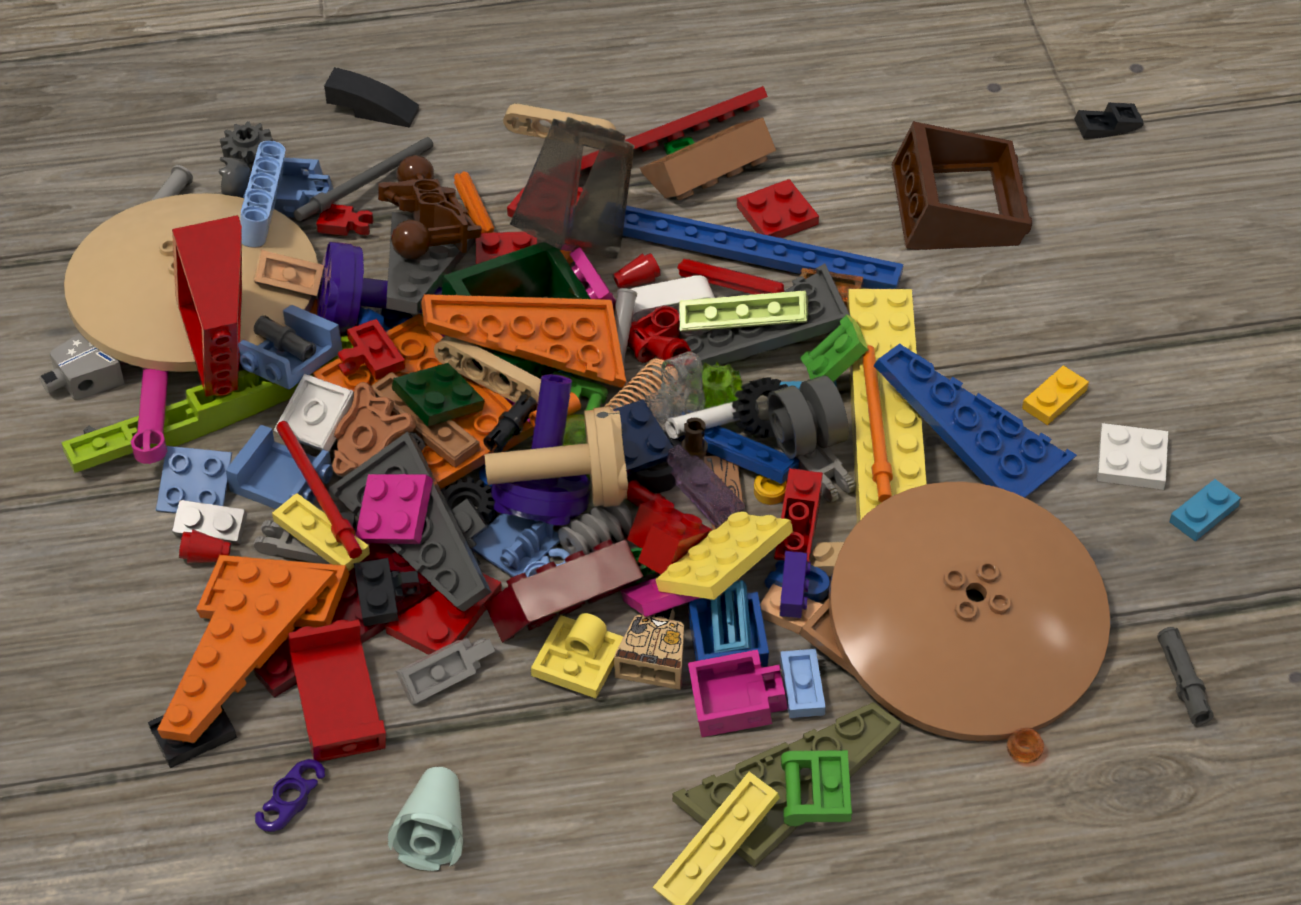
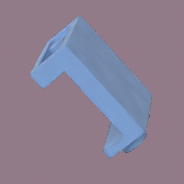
(284, 367)
(269, 473)

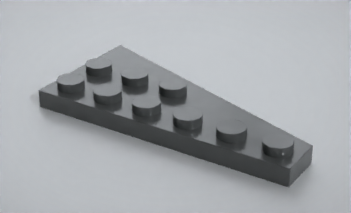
(739, 343)
(443, 551)

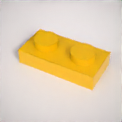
(1055, 395)

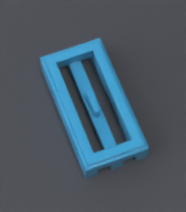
(744, 622)

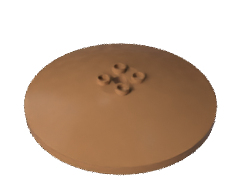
(958, 661)

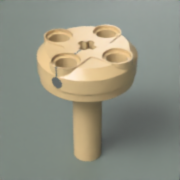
(600, 457)

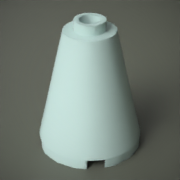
(430, 822)

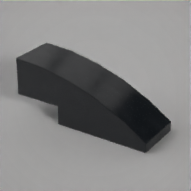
(369, 98)

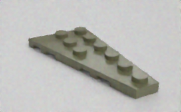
(859, 732)

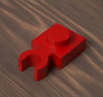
(341, 219)

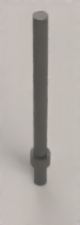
(323, 201)

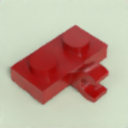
(372, 348)

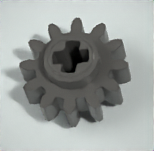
(244, 141)

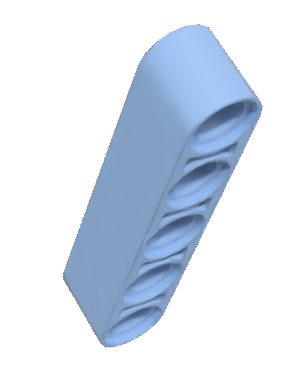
(261, 193)

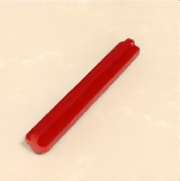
(730, 278)

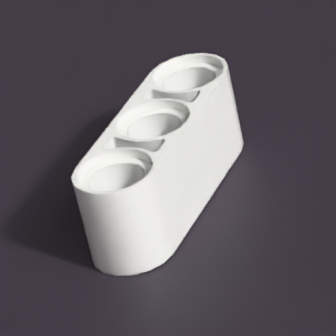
(669, 294)

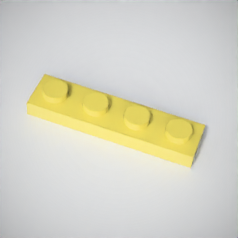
(717, 841)

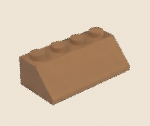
(710, 158)

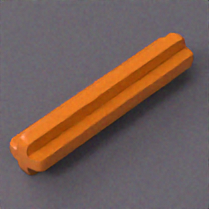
(473, 202)

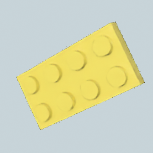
(724, 555)

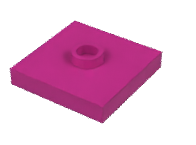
(649, 601)

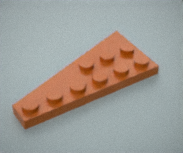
(555, 332)

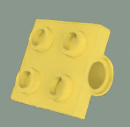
(577, 654)

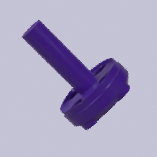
(345, 289)
(548, 499)

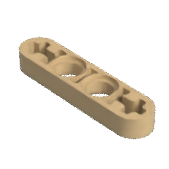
(527, 113)
(460, 356)

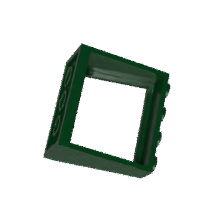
(523, 273)

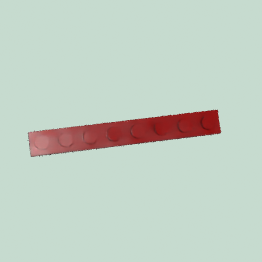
(696, 120)

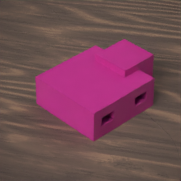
(735, 692)

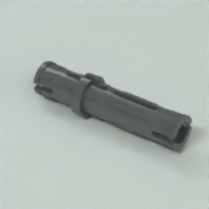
(1189, 687)

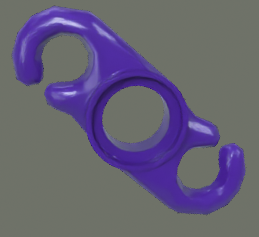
(288, 810)

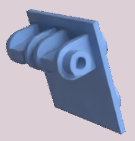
(193, 477)
(515, 542)

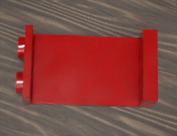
(336, 691)

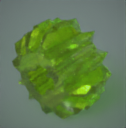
(720, 384)

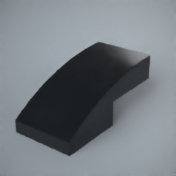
(1115, 120)

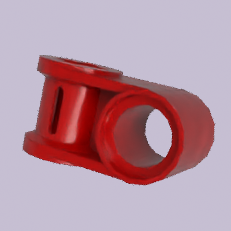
(662, 322)

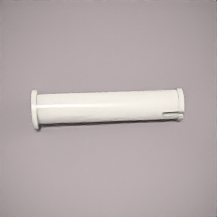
(711, 416)

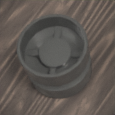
(807, 416)

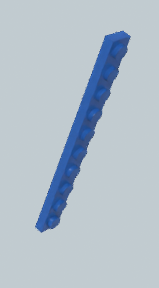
(756, 247)

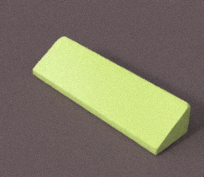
(743, 311)

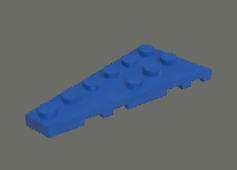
(974, 427)

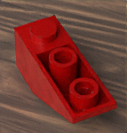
(802, 508)

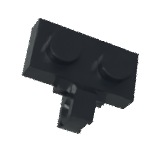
(382, 589)

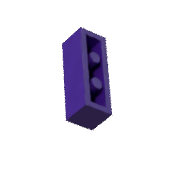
(794, 584)

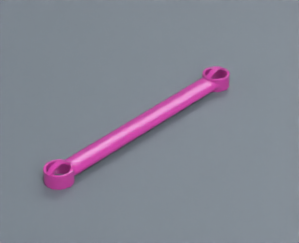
(151, 417)

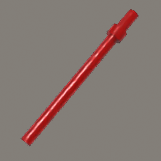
(341, 527)

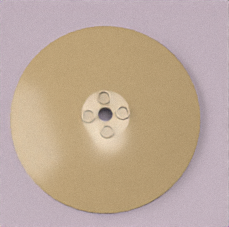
(124, 280)

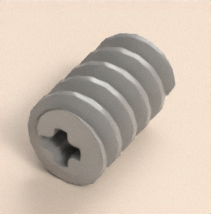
(596, 528)

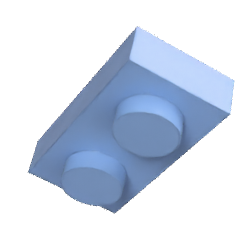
(802, 683)

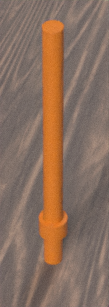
(881, 469)

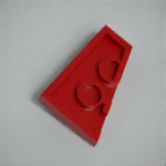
(438, 621)

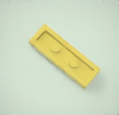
(314, 530)

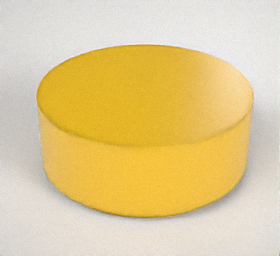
(768, 490)

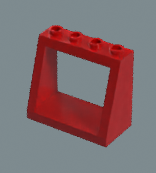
(211, 298)

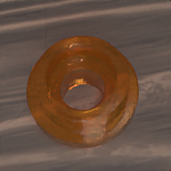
(1025, 737)

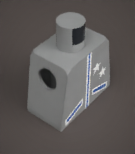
(81, 369)

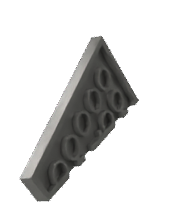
(413, 278)

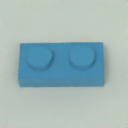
(1205, 510)

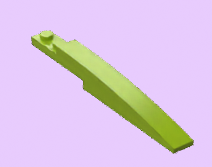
(184, 419)

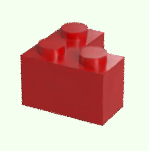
(664, 533)

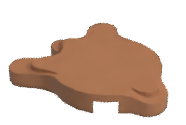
(367, 429)

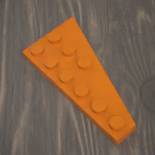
(242, 635)

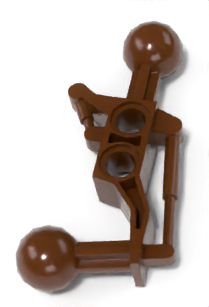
(435, 210)

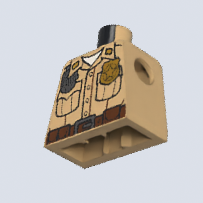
(652, 651)

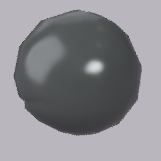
(234, 176)

